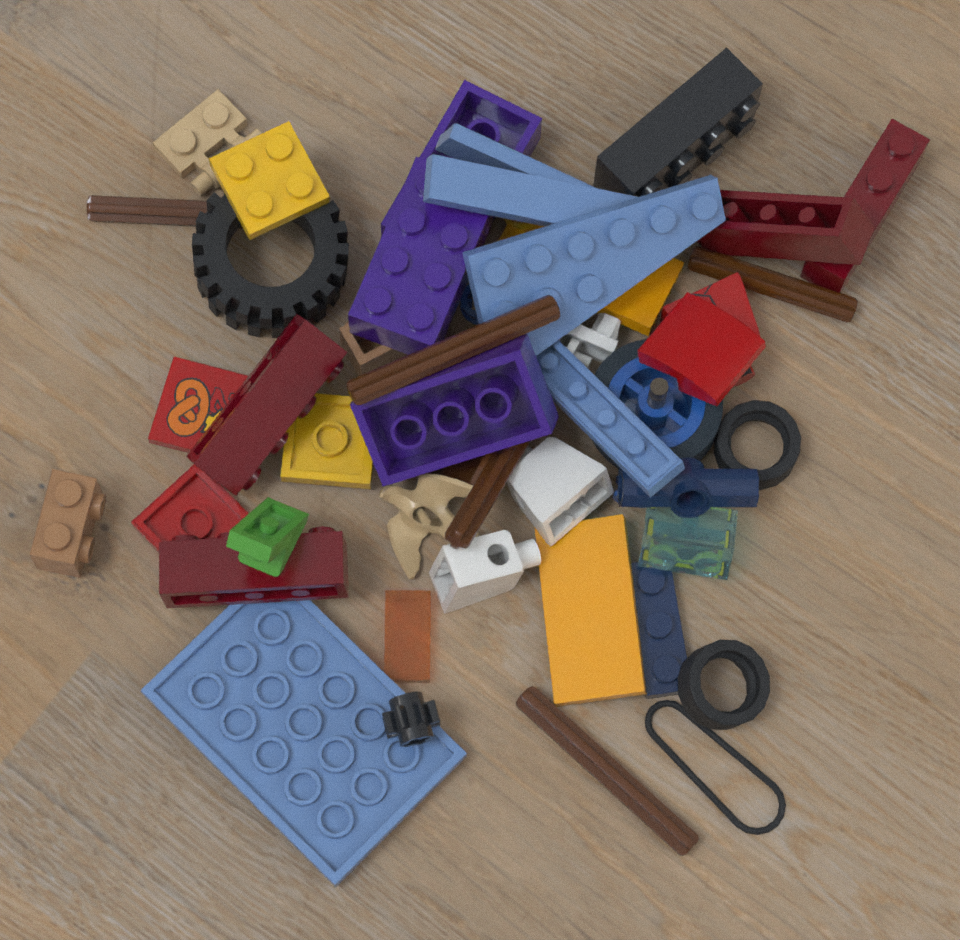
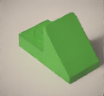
(267, 536)

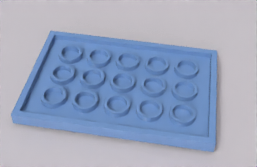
(301, 729)

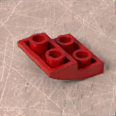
(702, 349)

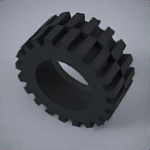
(264, 305)

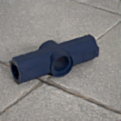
(695, 490)

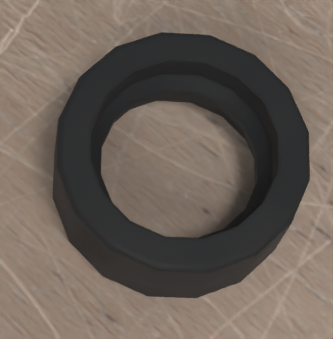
(763, 412)
(756, 680)

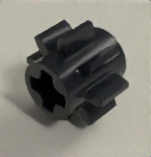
(411, 719)

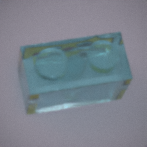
(689, 545)

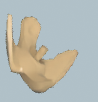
(420, 513)

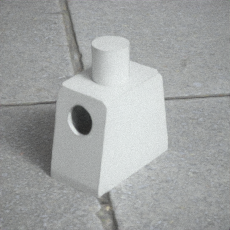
(558, 487)
(482, 570)

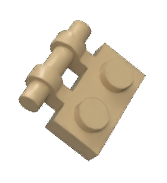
(200, 135)

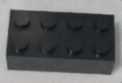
(682, 130)

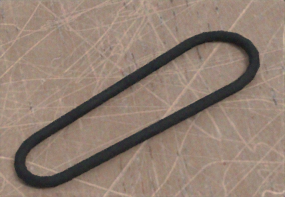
(751, 830)

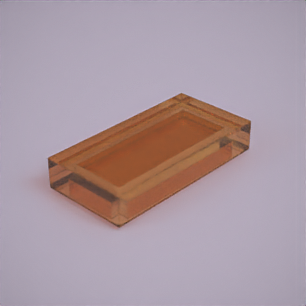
(407, 635)

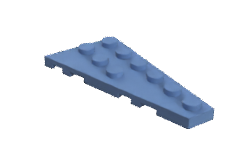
(590, 256)

